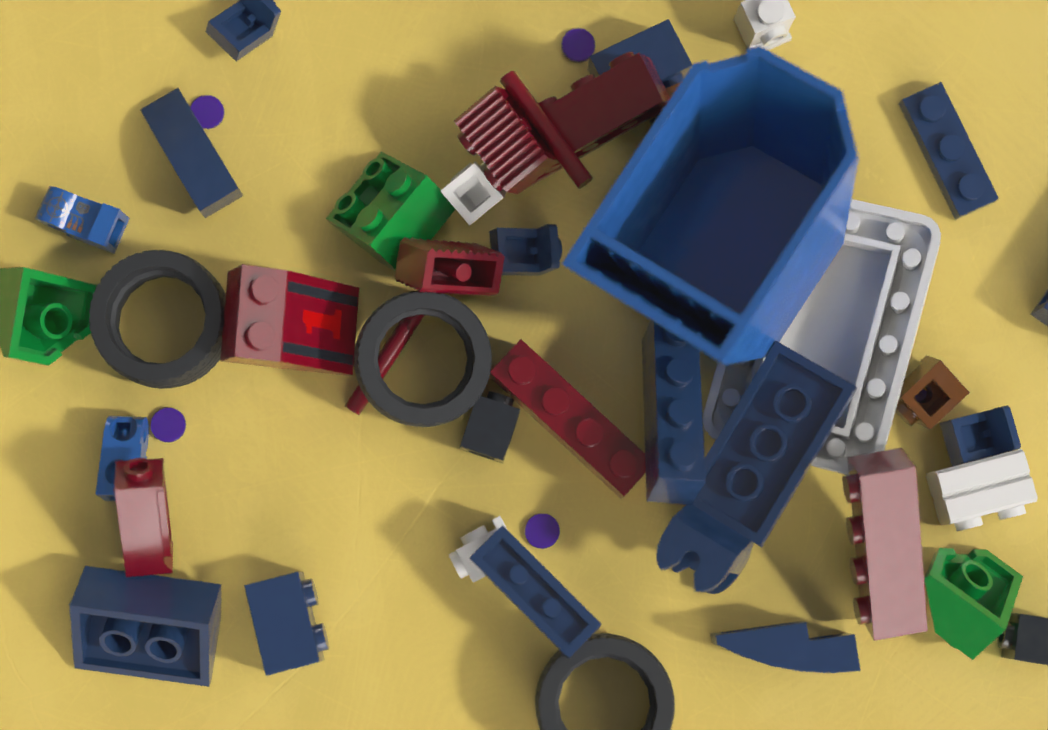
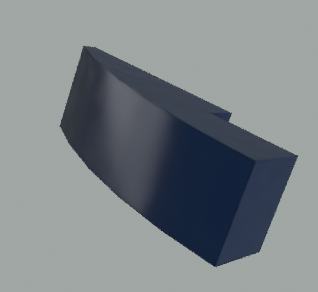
(191, 153)
(791, 648)

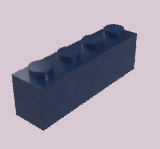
(672, 417)

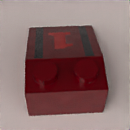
(289, 321)

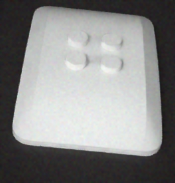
(856, 326)

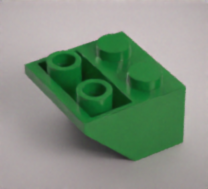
(389, 205)

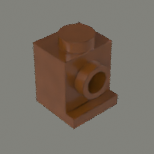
(943, 393)

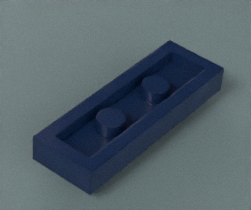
(948, 150)
(535, 591)

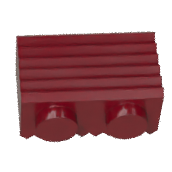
(504, 142)
(449, 267)

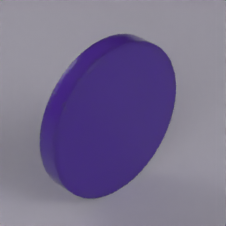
(578, 45)
(208, 111)
(168, 425)
(542, 531)

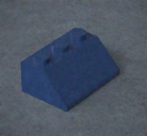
(145, 626)

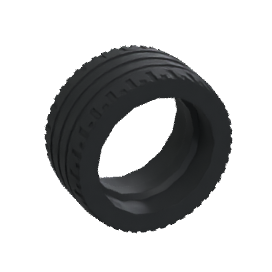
(115, 290)
(476, 347)
(601, 646)

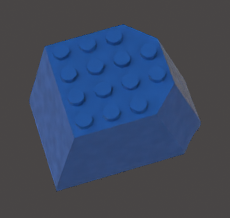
(728, 206)

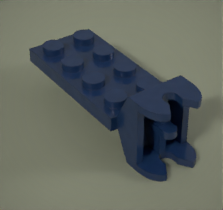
(754, 468)

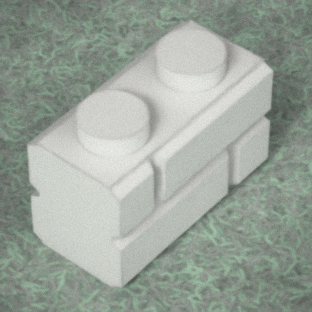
(982, 488)

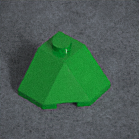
(41, 314)
(970, 597)

